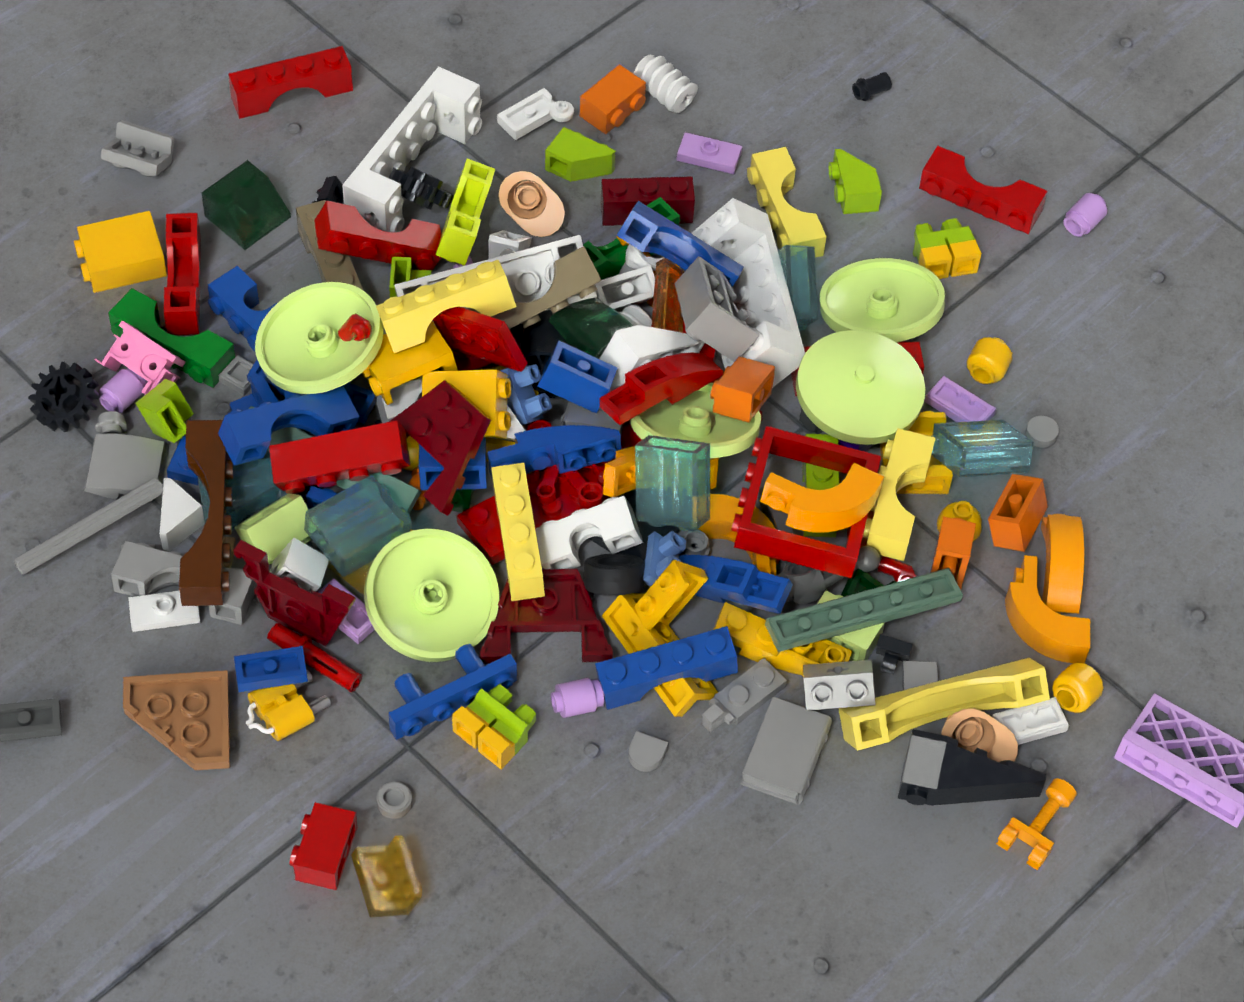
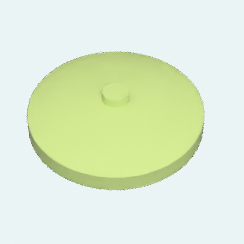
(883, 298)
(301, 340)
(860, 387)
(695, 421)
(431, 594)

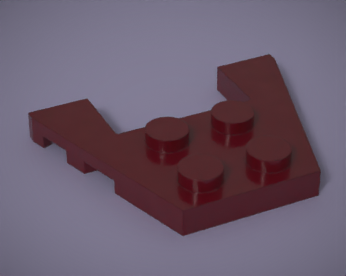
(450, 432)
(288, 604)
(562, 609)

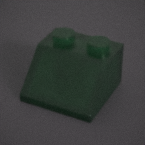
(245, 205)

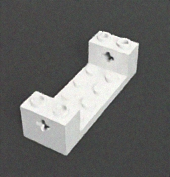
(441, 105)
(527, 271)
(761, 288)

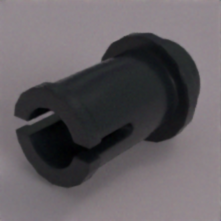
(865, 88)

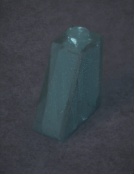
(800, 277)
(251, 488)

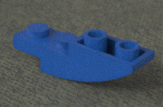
(564, 446)
(740, 583)

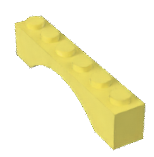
(893, 714)

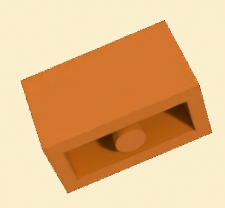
(612, 99)
(742, 389)
(1018, 512)
(954, 547)

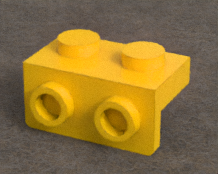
(669, 594)

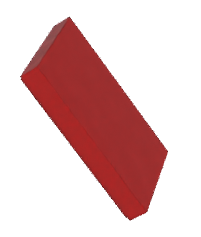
(480, 337)

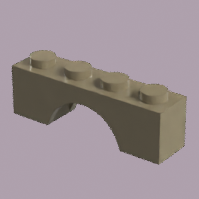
(331, 265)
(572, 275)

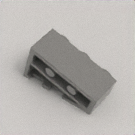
(710, 310)

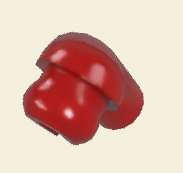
(356, 326)
(896, 569)

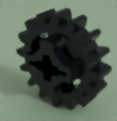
(421, 188)
(64, 396)

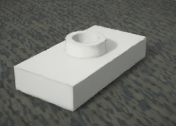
(160, 611)
(1034, 720)

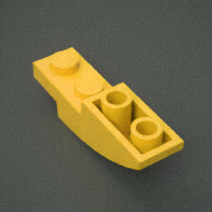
(755, 643)

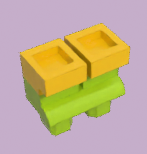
(947, 250)
(492, 726)

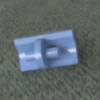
(523, 399)
(660, 554)

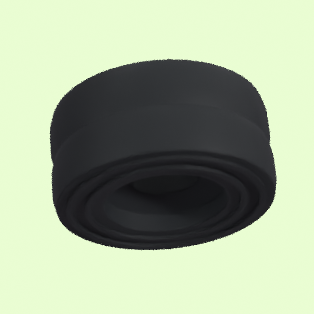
(614, 574)

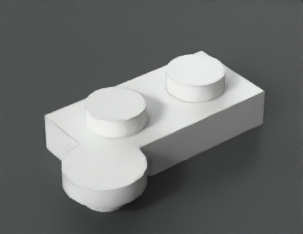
(532, 113)

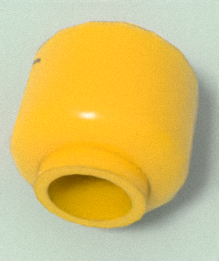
(989, 360)
(1077, 687)

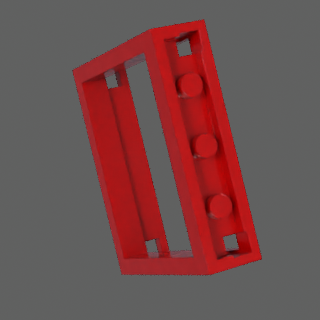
(790, 546)

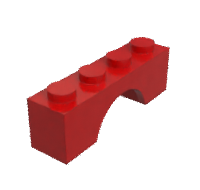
(258, 87)
(1011, 205)
(346, 232)
(183, 279)

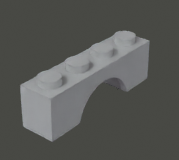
(145, 570)

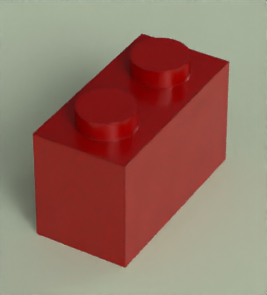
(324, 845)

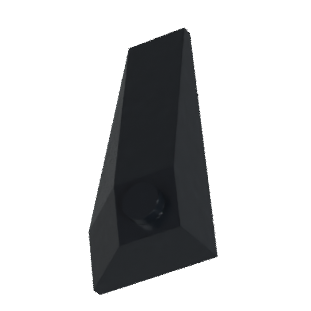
(946, 774)

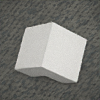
(301, 564)

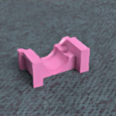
(142, 357)

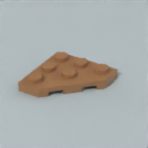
(184, 714)

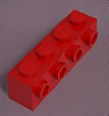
(339, 456)

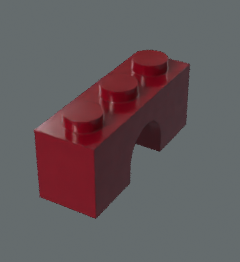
(622, 194)

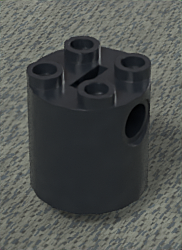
(538, 344)

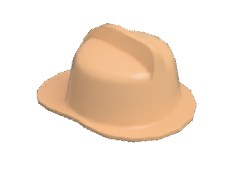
(531, 203)
(979, 730)

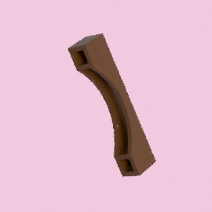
(202, 567)

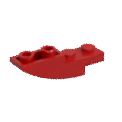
(658, 380)

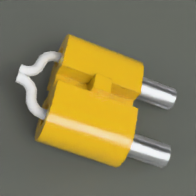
(283, 709)

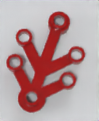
(589, 493)

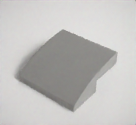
(122, 464)

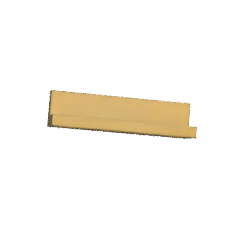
(627, 627)

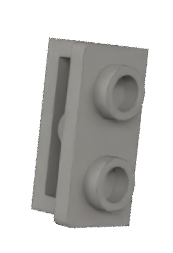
(139, 149)

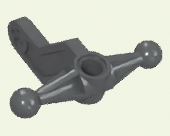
(809, 582)

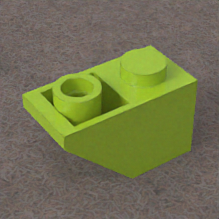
(578, 157)
(856, 183)

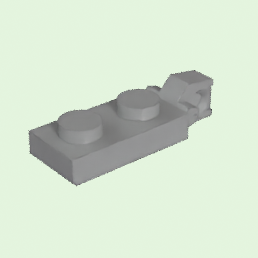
(743, 695)

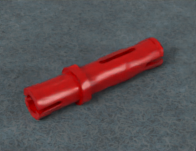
(313, 656)

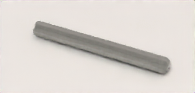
(88, 526)

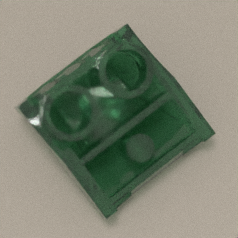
(589, 325)

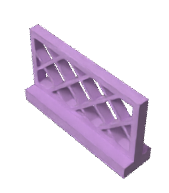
(1184, 775)

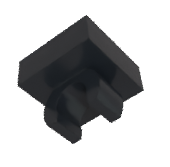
(331, 190)
(892, 650)

